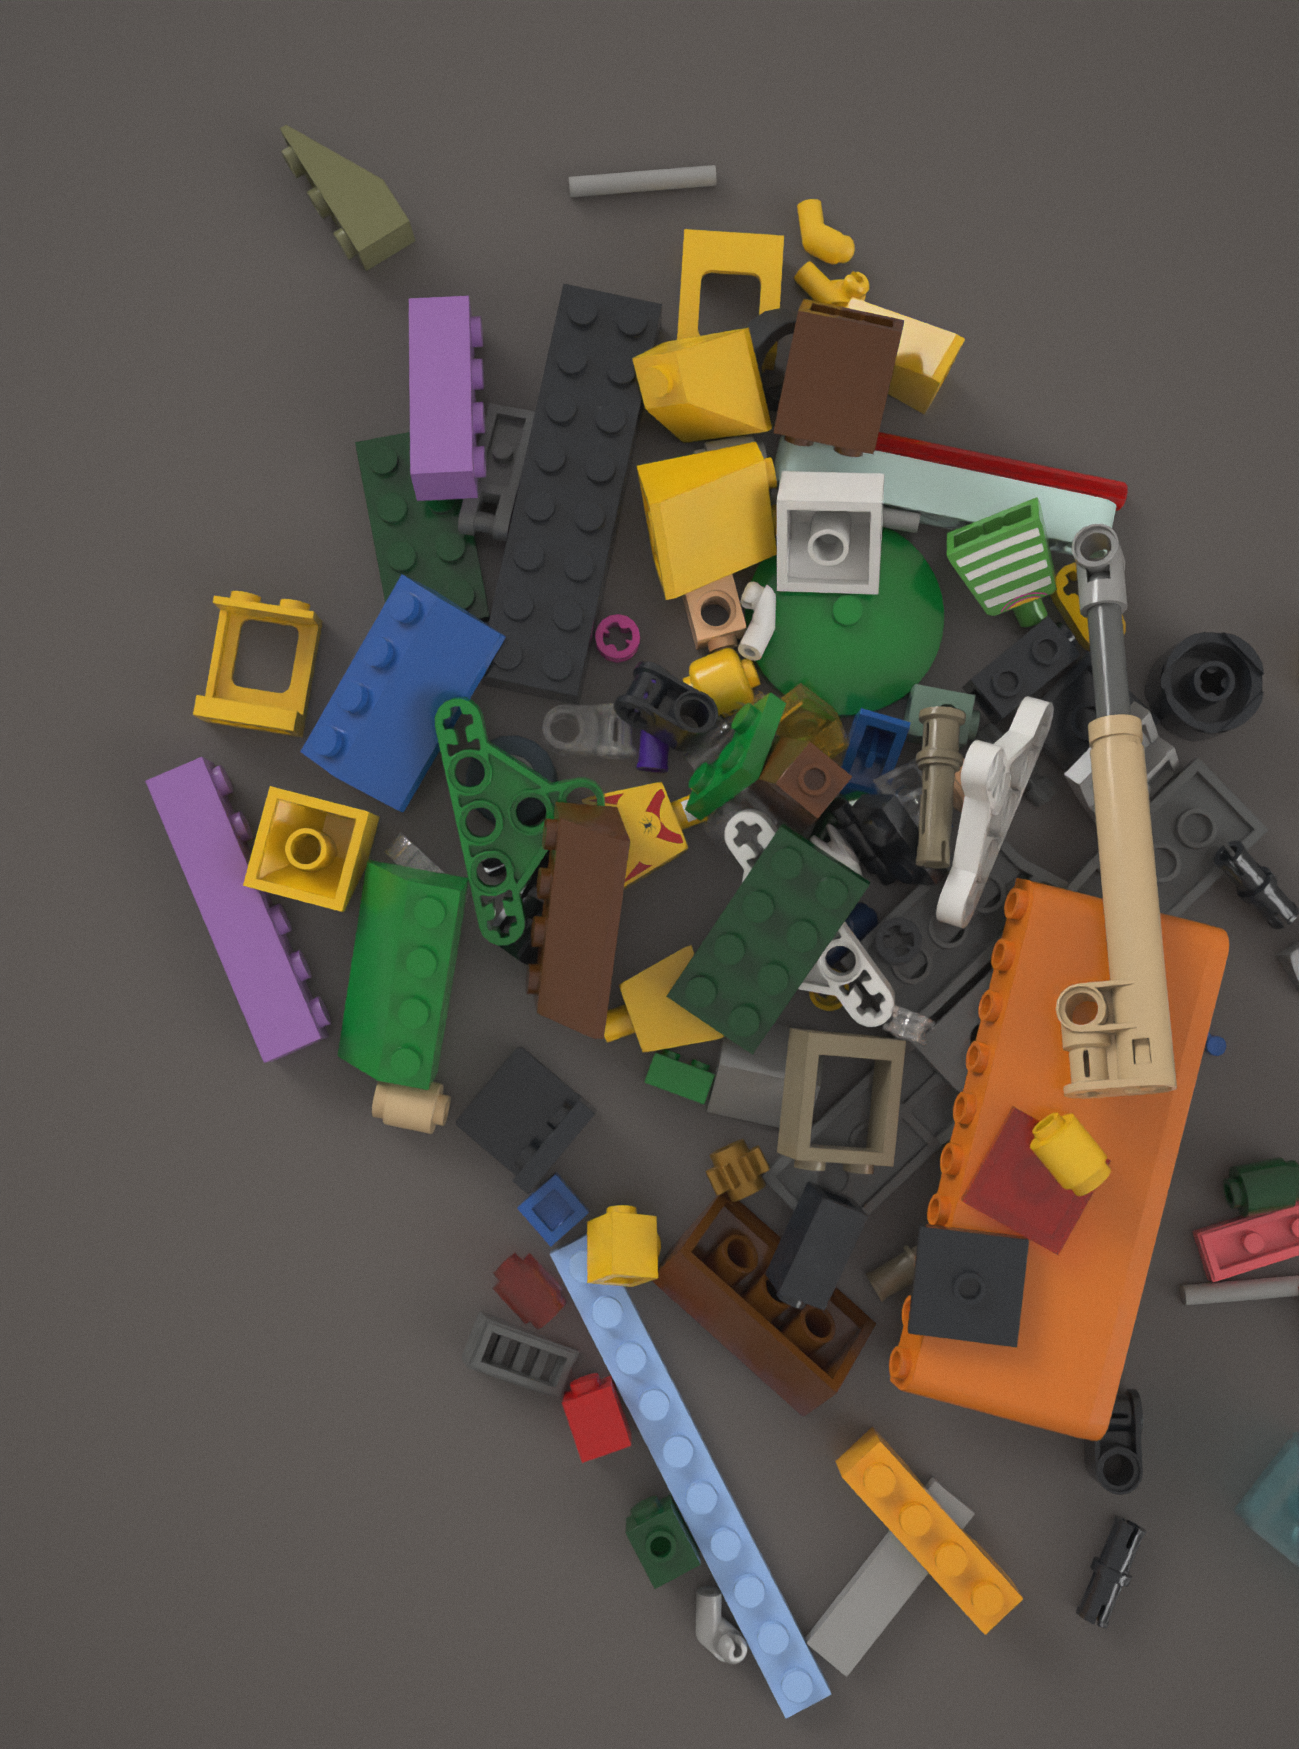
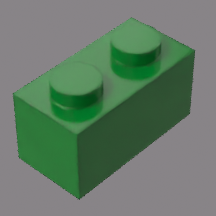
(678, 1077)

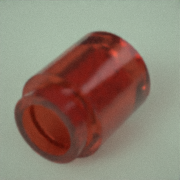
(528, 1290)

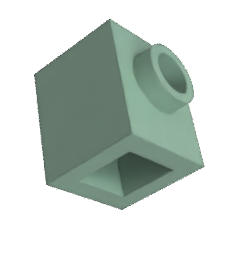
(925, 696)

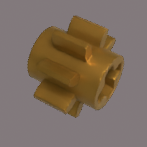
(737, 1170)

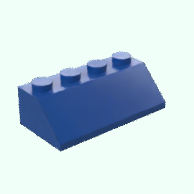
(383, 712)

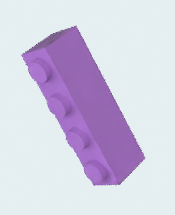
(443, 398)

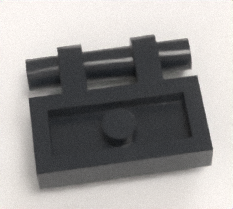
(884, 838)

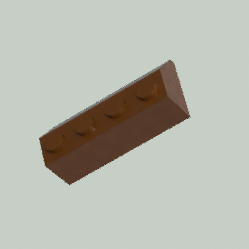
(578, 916)
(722, 1284)

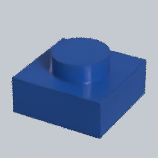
(553, 1209)

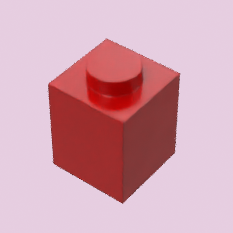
(596, 1417)

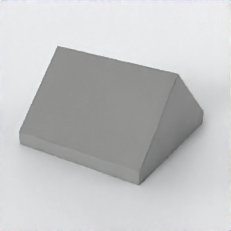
(753, 1085)

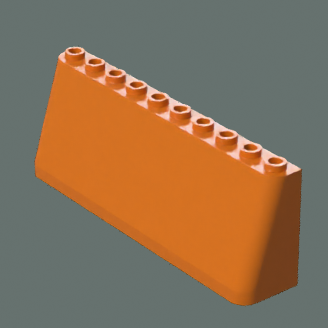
(1087, 1298)

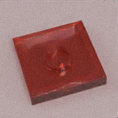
(1020, 1190)

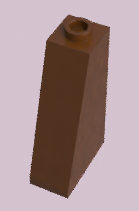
(799, 781)

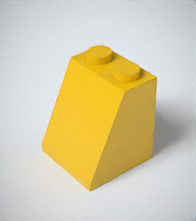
(708, 515)

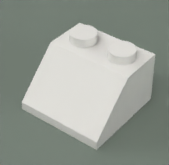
(829, 532)

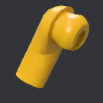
(828, 291)

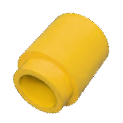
(1070, 1153)

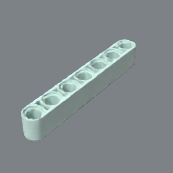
(954, 495)

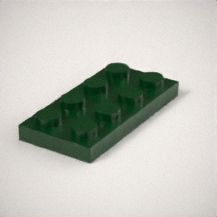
(417, 535)
(768, 938)

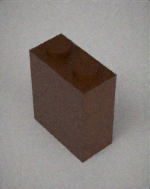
(837, 377)

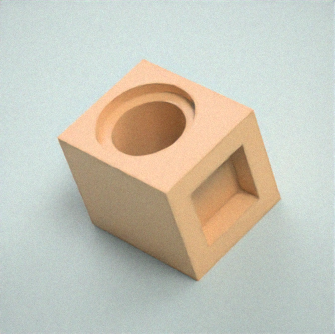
(722, 593)

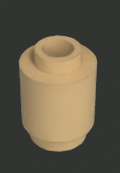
(411, 1106)

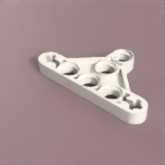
(992, 786)
(821, 977)

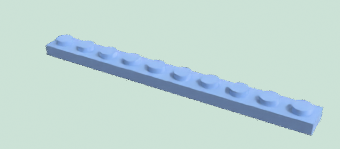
(695, 1484)

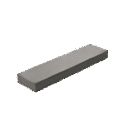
(876, 1593)

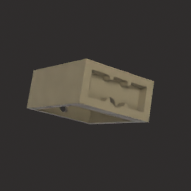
(799, 1097)

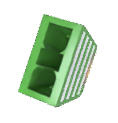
(1006, 562)

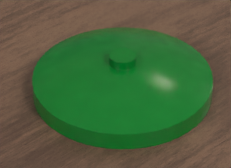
(856, 646)

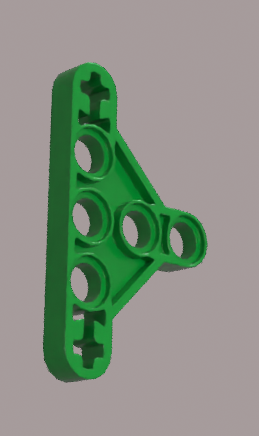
(502, 789)

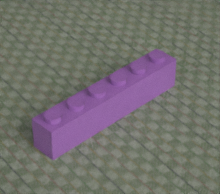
(240, 919)

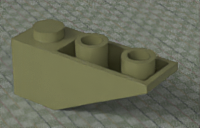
(359, 202)

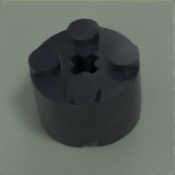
(1232, 693)

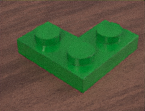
(739, 761)

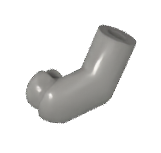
(714, 1630)

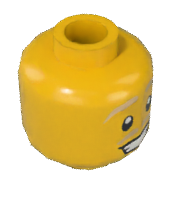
(724, 679)

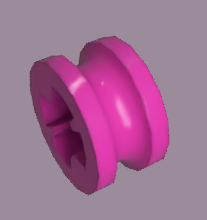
(625, 625)

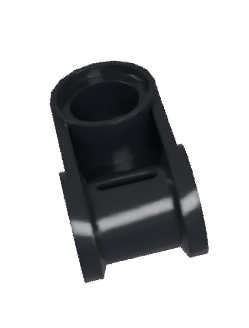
(662, 708)
(1120, 1438)

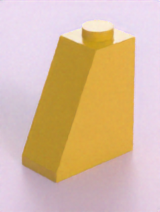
(921, 359)

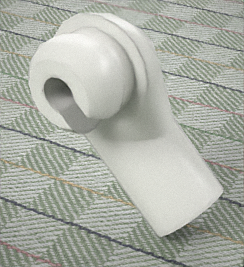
(762, 625)

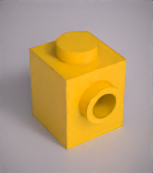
(622, 1247)

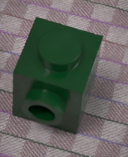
(661, 1539)

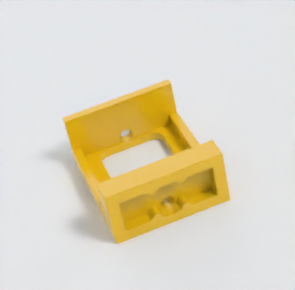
(729, 254)
(254, 708)

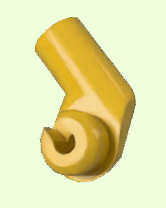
(821, 239)

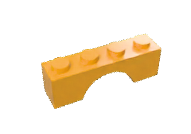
(928, 1531)

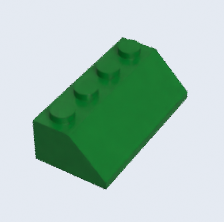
(402, 973)

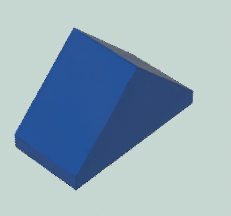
(872, 749)

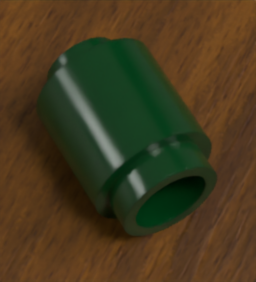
(1262, 1186)

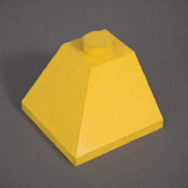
(704, 386)
(310, 849)

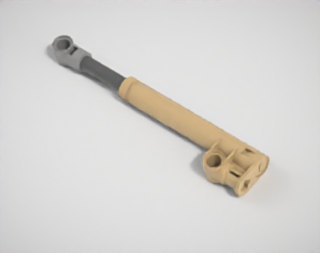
(1131, 1034)

